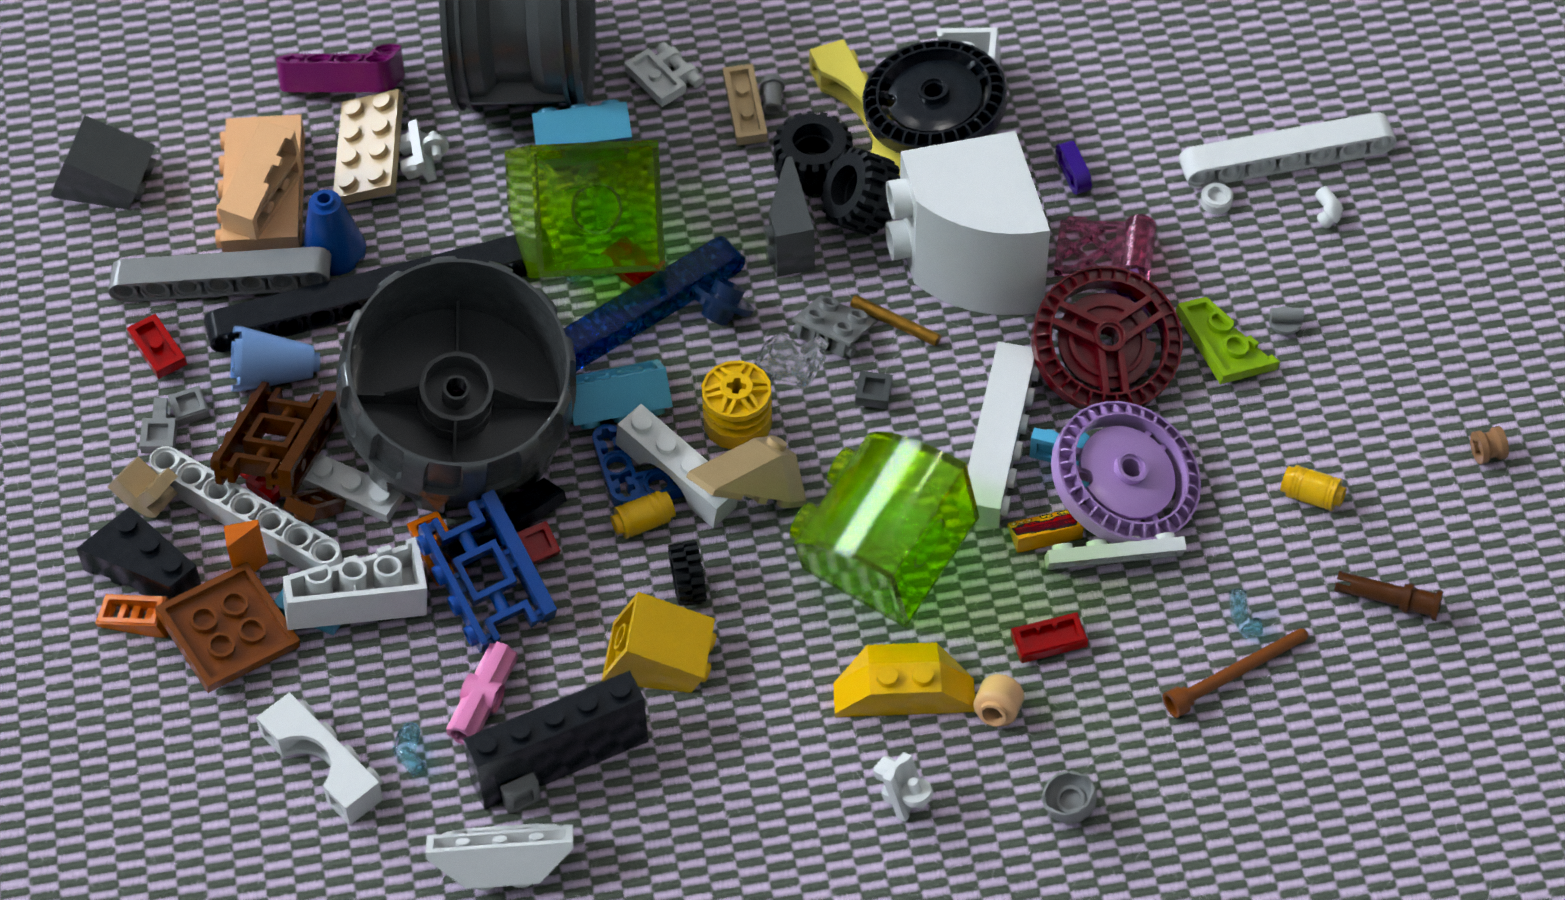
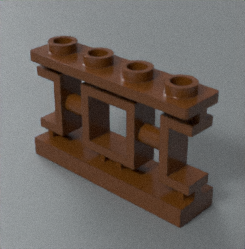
(303, 424)

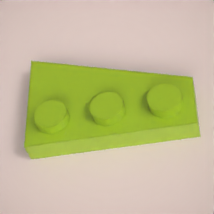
(1221, 344)

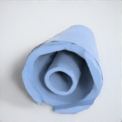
(270, 359)

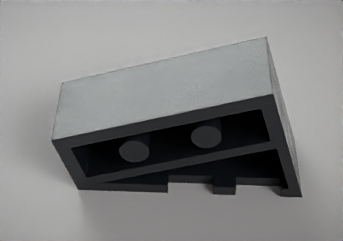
(139, 557)

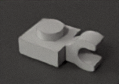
(160, 429)

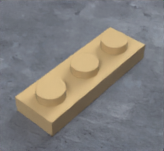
(744, 104)

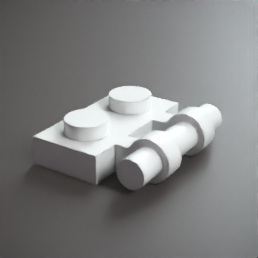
(657, 78)

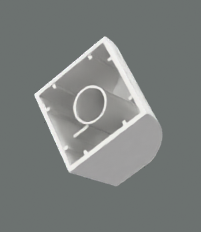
(971, 224)

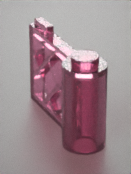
(1132, 244)

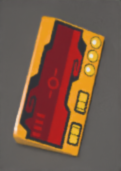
(1044, 531)

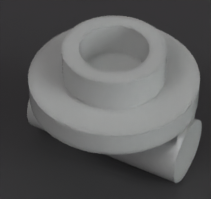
(1286, 319)

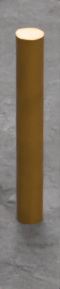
(896, 320)

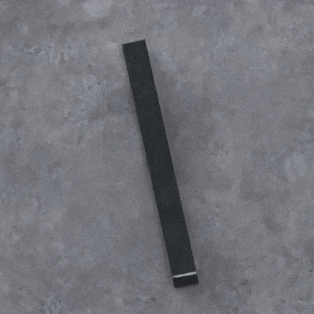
(335, 299)

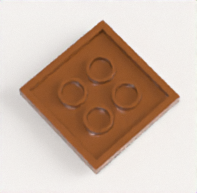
(227, 627)

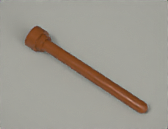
(1179, 700)

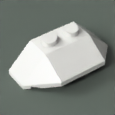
(500, 854)

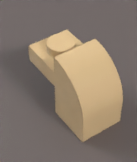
(144, 488)

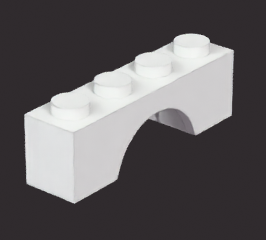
(653, 442)
(293, 729)

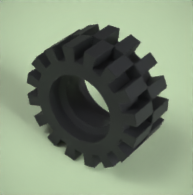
(687, 572)

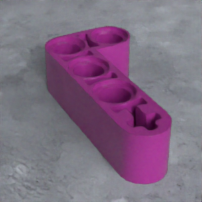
(370, 72)

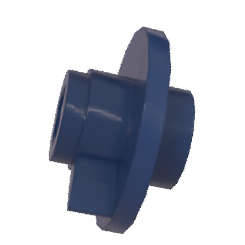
(721, 301)

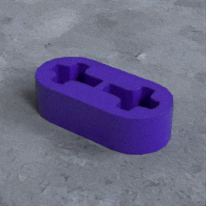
(1073, 167)

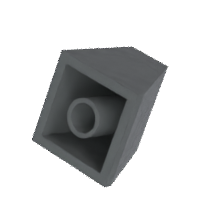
(104, 166)

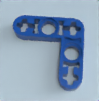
(636, 483)

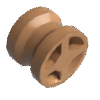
(1489, 445)

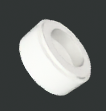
(1216, 198)

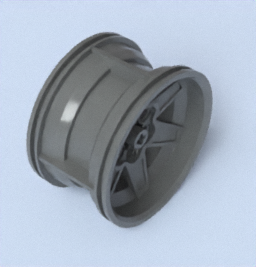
(518, 51)

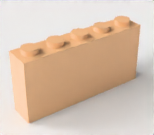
(286, 226)

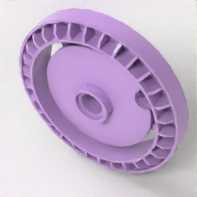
(1129, 472)

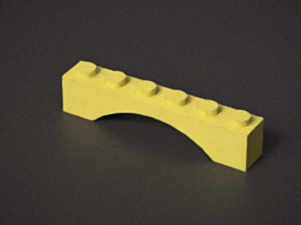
(839, 76)

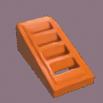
(148, 626)

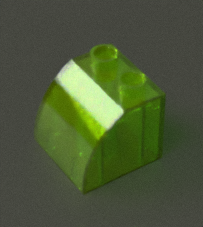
(887, 523)

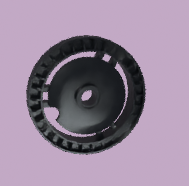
(934, 95)

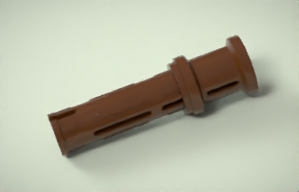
(1406, 597)

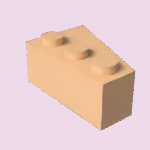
(261, 180)

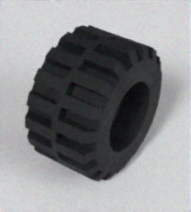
(806, 135)
(857, 191)

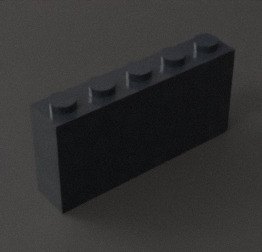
(558, 737)

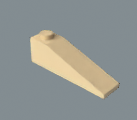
(756, 470)

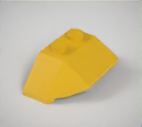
(903, 682)

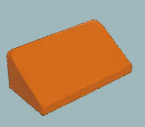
(246, 544)

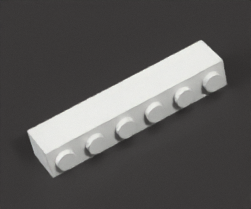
(999, 430)

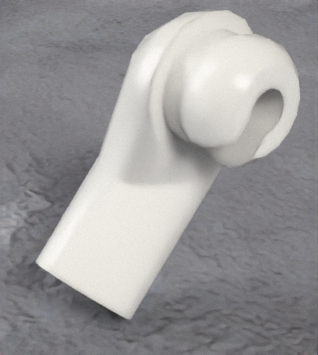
(1331, 205)

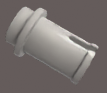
(772, 89)

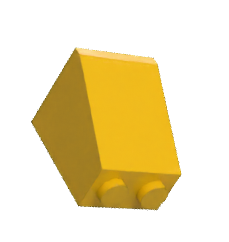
(660, 645)

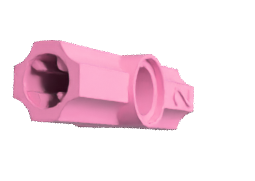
(482, 692)

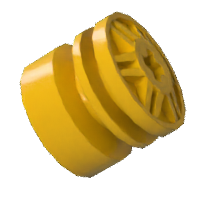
(736, 403)

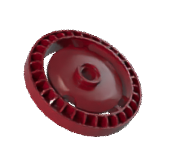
(1108, 315)

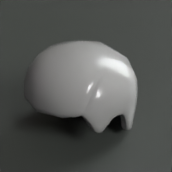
(1069, 797)

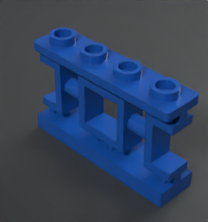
(511, 559)

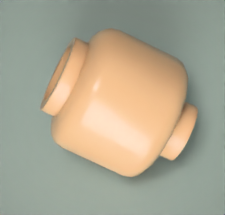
(998, 700)

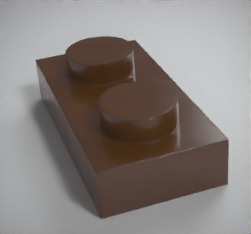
(314, 505)

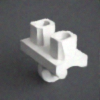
(425, 150)
(902, 785)

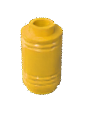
(1313, 487)
(642, 514)

